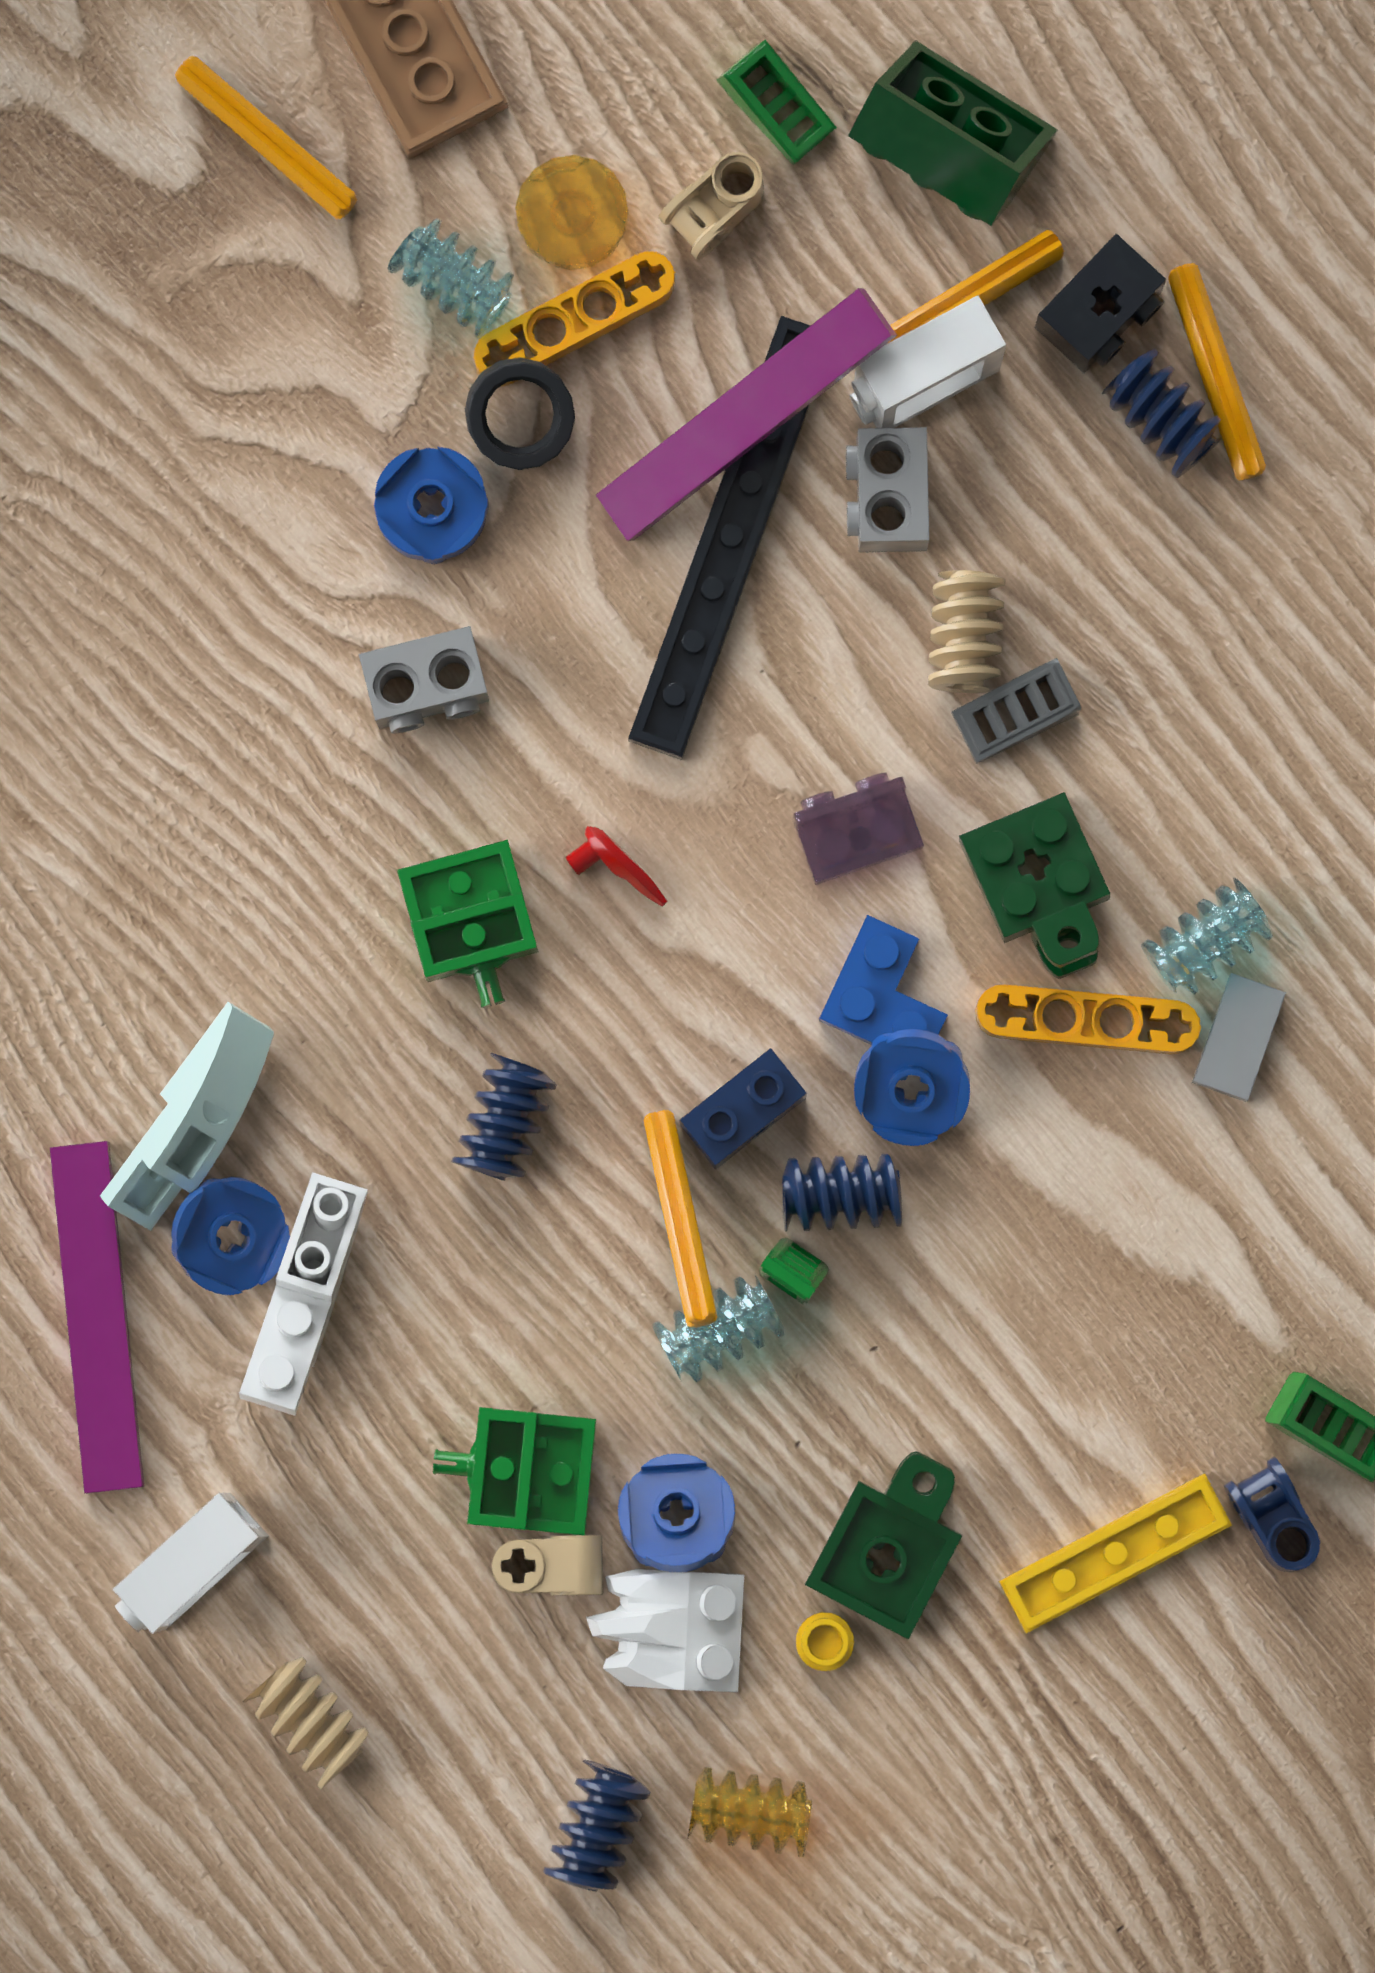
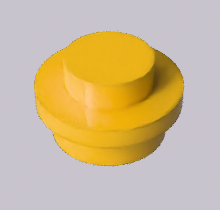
(824, 1641)

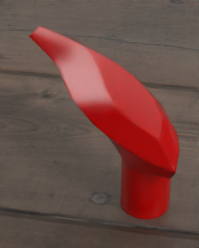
(616, 859)

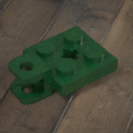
(1046, 908)
(895, 1517)

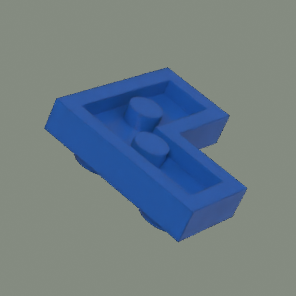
(865, 993)

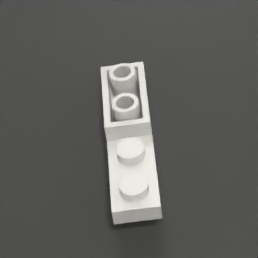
(304, 1294)

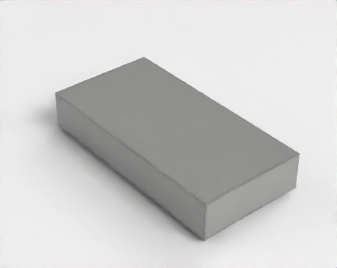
(1238, 1037)

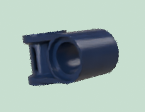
(1273, 1514)

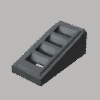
(1068, 708)

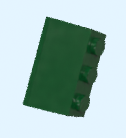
(951, 133)

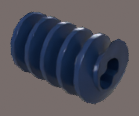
(1163, 412)
(505, 1119)
(841, 1192)
(598, 1828)

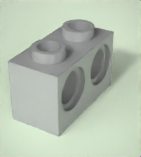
(902, 490)
(421, 664)

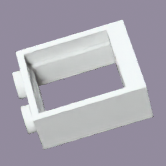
(928, 365)
(188, 1564)

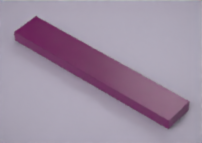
(746, 414)
(96, 1319)

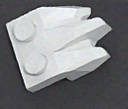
(674, 1629)

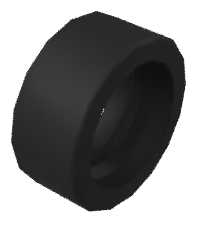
(541, 451)

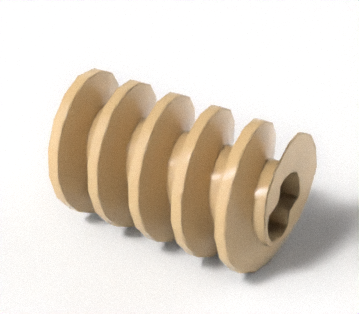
(964, 631)
(309, 1720)

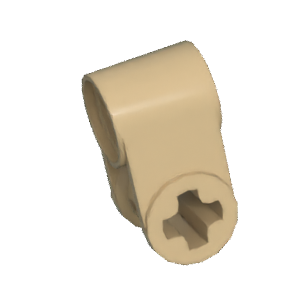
(712, 205)
(561, 1565)

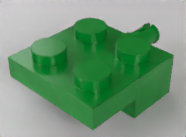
(468, 915)
(527, 1470)

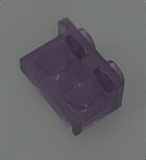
(856, 828)

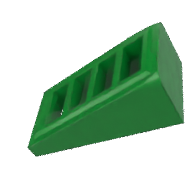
(779, 73)
(793, 1270)
(1290, 1402)

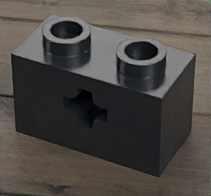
(1114, 274)

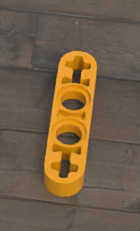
(569, 310)
(1087, 1027)

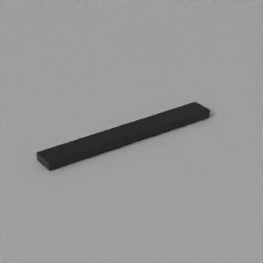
(715, 582)

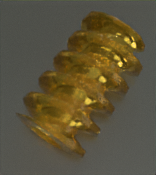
(751, 1811)

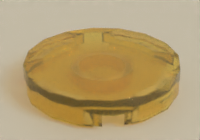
(572, 212)

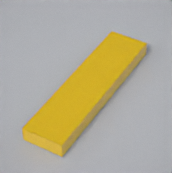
(1115, 1553)

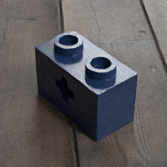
(743, 1108)

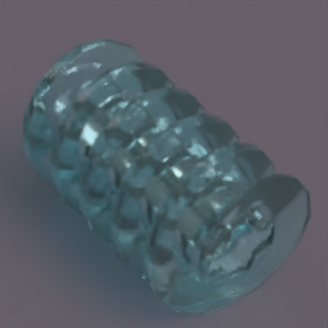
(452, 277)
(1207, 938)
(735, 1320)

